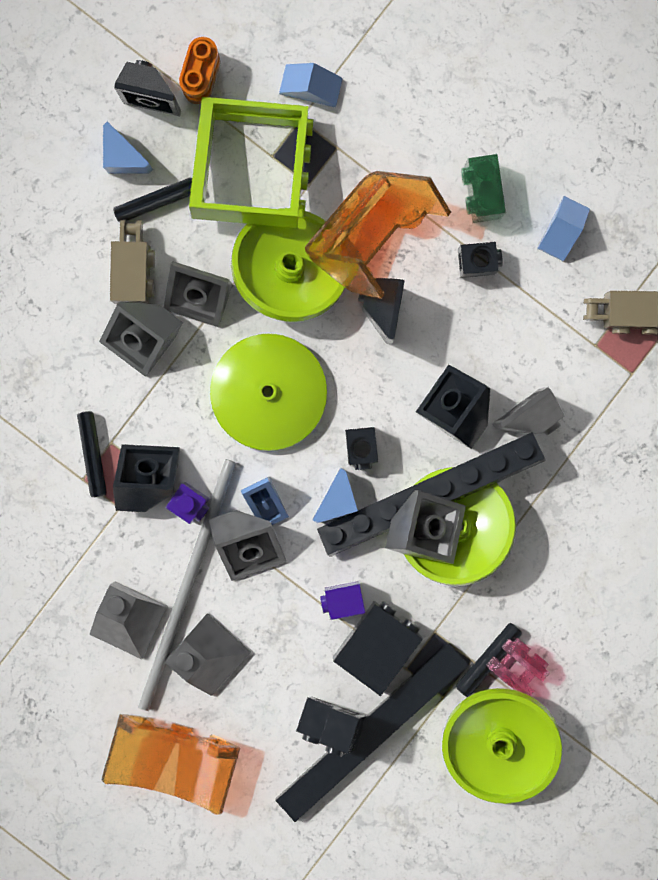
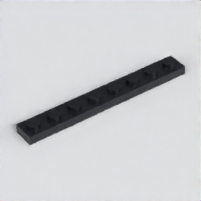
(449, 485)

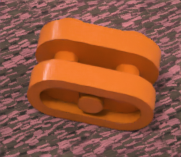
(199, 69)

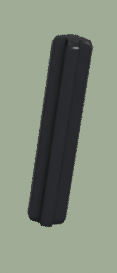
(153, 200)
(91, 454)
(479, 670)

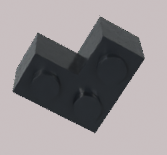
(330, 726)

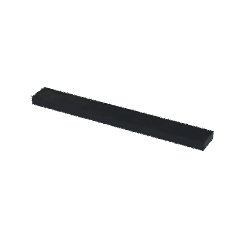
(377, 728)

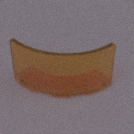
(171, 761)

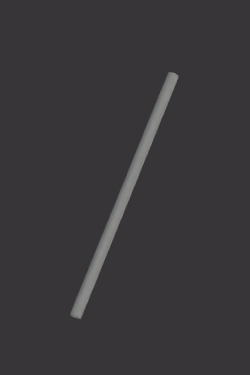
(186, 586)

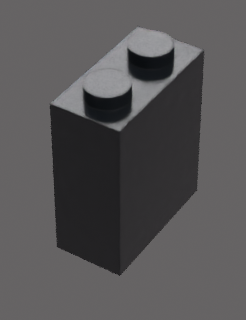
(378, 647)

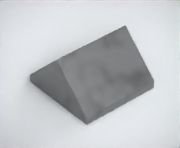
(196, 294)

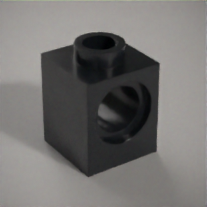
(469, 268)
(367, 435)

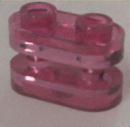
(518, 652)

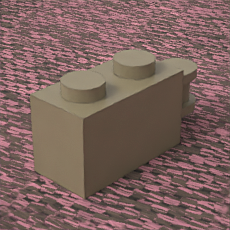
(131, 266)
(625, 311)

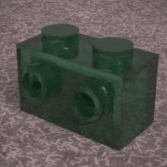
(484, 188)

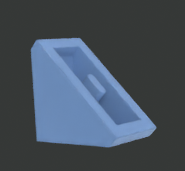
(311, 83)
(120, 155)
(564, 228)
(338, 499)
(265, 501)

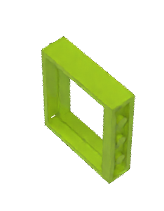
(259, 113)

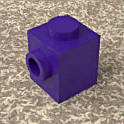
(188, 503)
(343, 600)

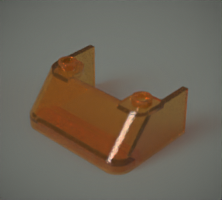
(367, 221)

